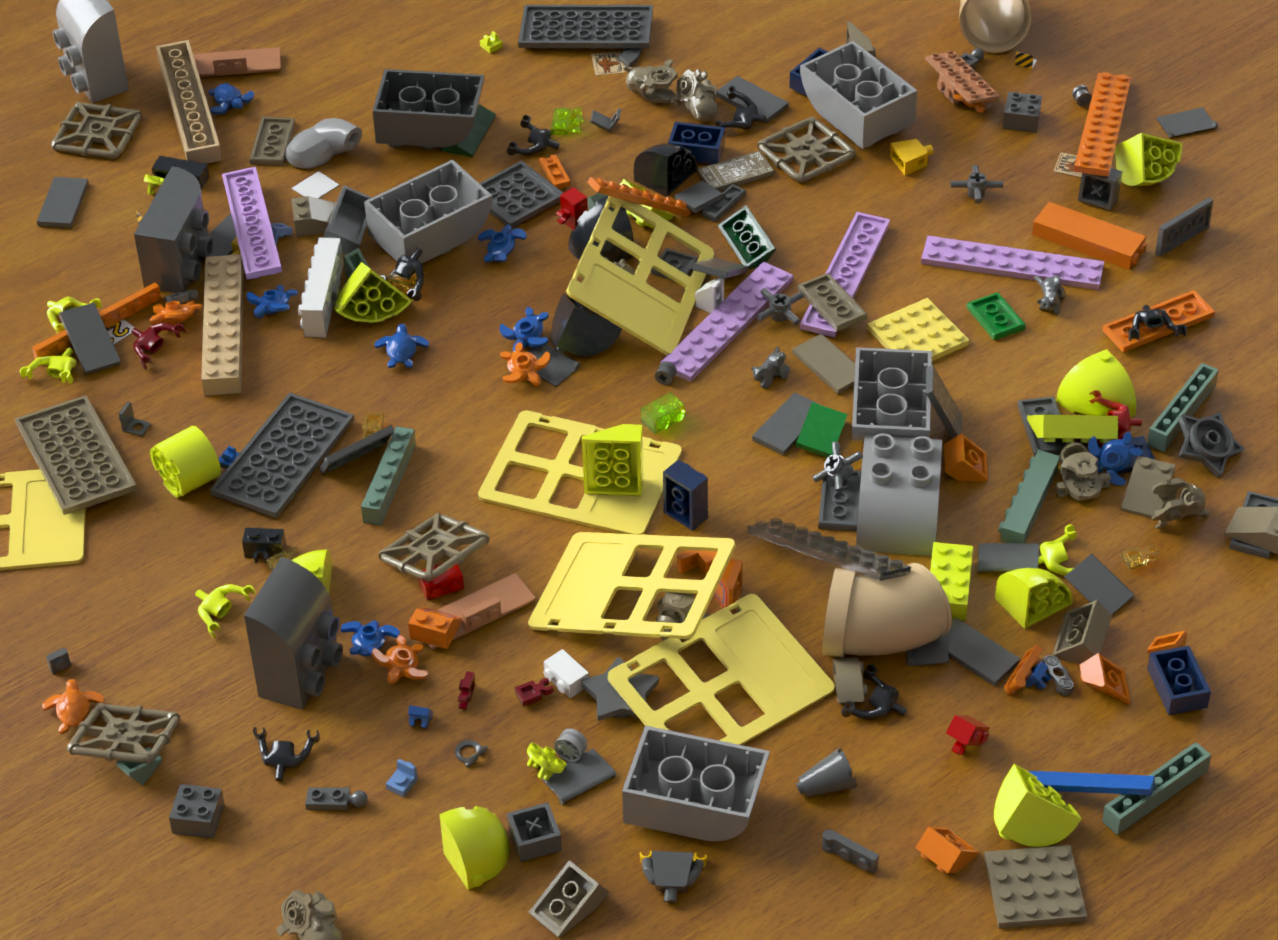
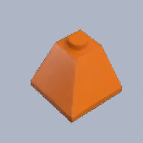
(1105, 677)

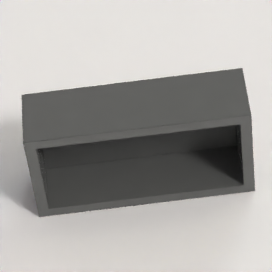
(348, 219)

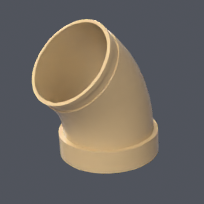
(994, 23)
(884, 615)

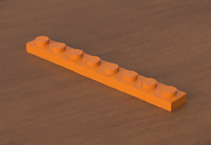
(640, 197)
(109, 316)

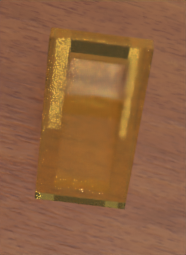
(403, 284)

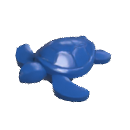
(229, 98)
(501, 242)
(271, 301)
(527, 330)
(401, 346)
(1114, 456)
(368, 636)

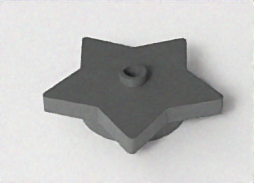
(1208, 442)
(609, 700)

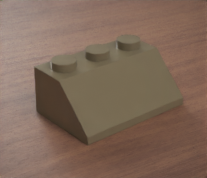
(1082, 633)

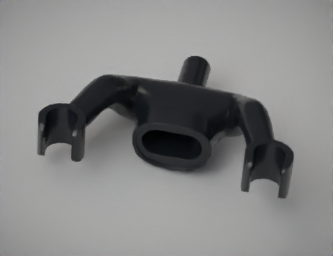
(743, 116)
(537, 137)
(406, 267)
(1152, 319)
(883, 699)
(282, 752)

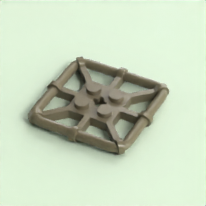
(89, 131)
(798, 149)
(434, 546)
(124, 734)

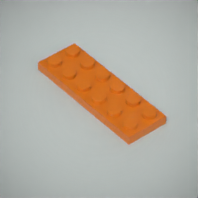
(1184, 309)

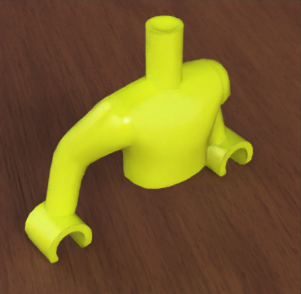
(62, 305)
(57, 366)
(1054, 552)
(218, 605)

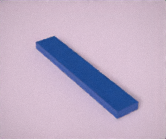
(1097, 782)

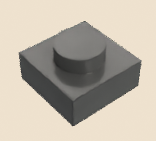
(58, 660)

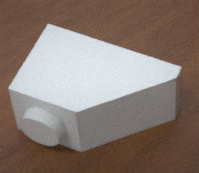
(710, 295)

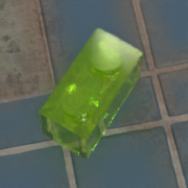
(662, 413)

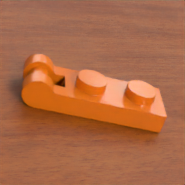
(555, 171)
(1023, 671)

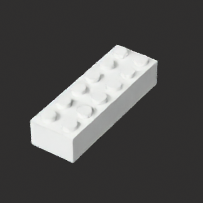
(322, 278)

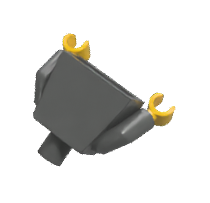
(672, 871)

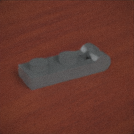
(850, 851)

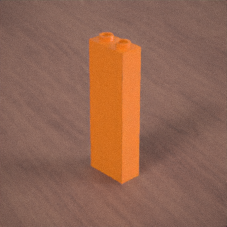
(1089, 235)

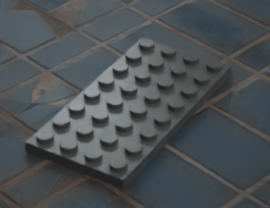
(586, 26)
(282, 455)

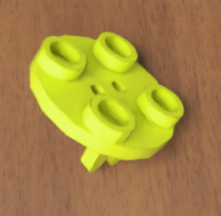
(153, 182)
(545, 759)

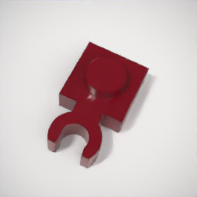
(467, 688)
(531, 692)

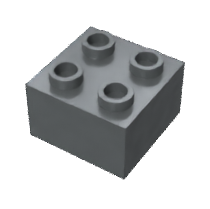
(1022, 112)
(1100, 190)
(196, 811)
(534, 832)

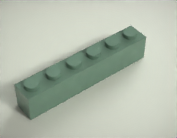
(1185, 402)
(388, 476)
(1030, 497)
(1169, 780)

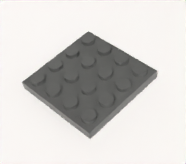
(520, 194)

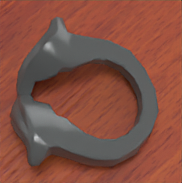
(471, 760)

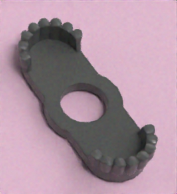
(1064, 682)

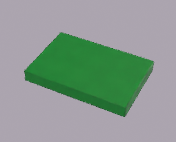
(996, 316)
(821, 429)

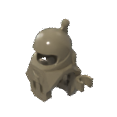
(655, 78)
(696, 96)
(1080, 466)
(1191, 501)
(675, 608)
(309, 917)

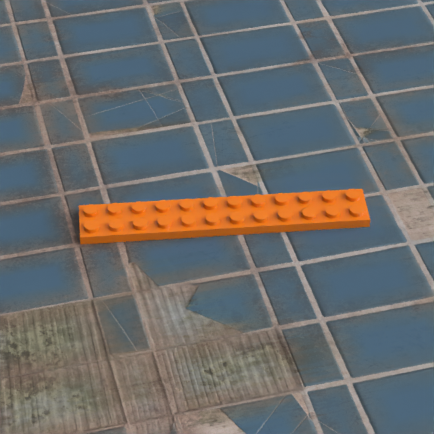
(1102, 124)

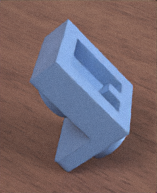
(280, 230)
(403, 778)

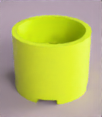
(185, 461)

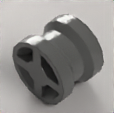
(1081, 95)
(665, 373)

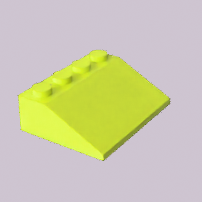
(1074, 427)
(613, 461)

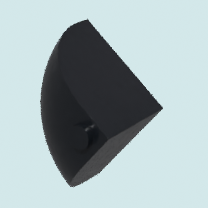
(664, 167)
(586, 223)
(581, 329)

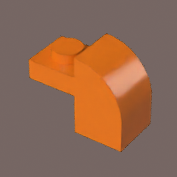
(693, 558)

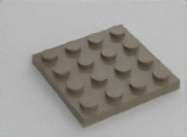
(1034, 886)

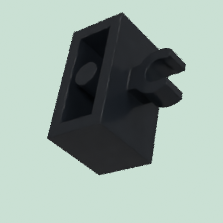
(263, 543)

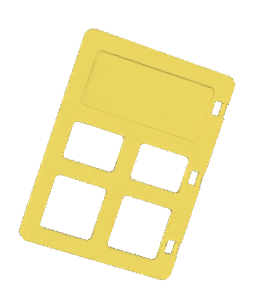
(627, 297)
(607, 512)
(37, 526)
(595, 570)
(757, 656)

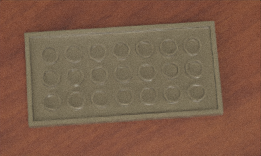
(75, 455)

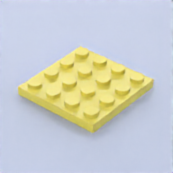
(918, 328)

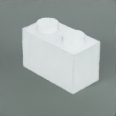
(565, 673)

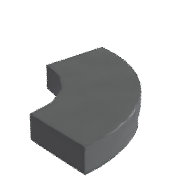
(630, 56)

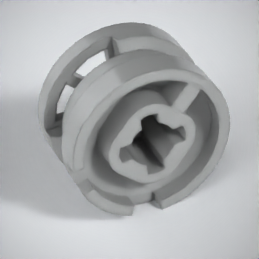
(571, 744)

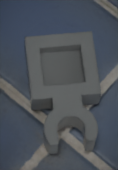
(182, 297)

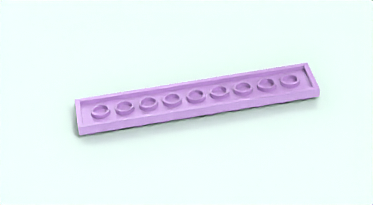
(251, 223)
(1011, 262)
(850, 264)
(727, 321)

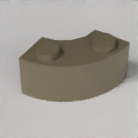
(849, 679)

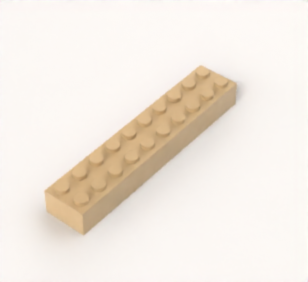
(188, 102)
(223, 325)

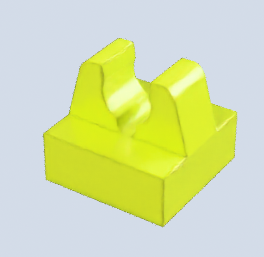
(491, 43)

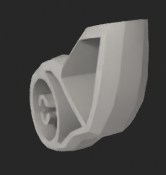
(319, 143)

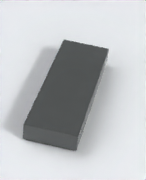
(731, 197)

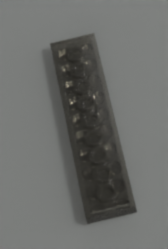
(829, 549)

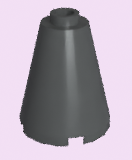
(827, 776)

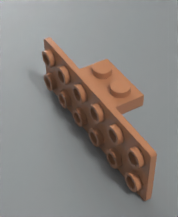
(238, 62)
(960, 79)
(489, 604)

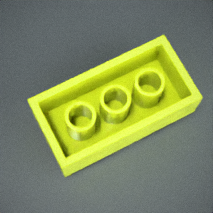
(952, 569)

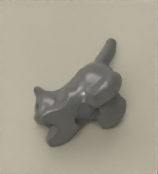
(1052, 293)
(771, 368)

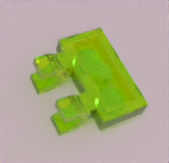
(566, 120)

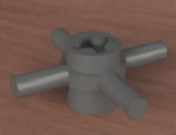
(976, 184)
(780, 307)
(838, 467)

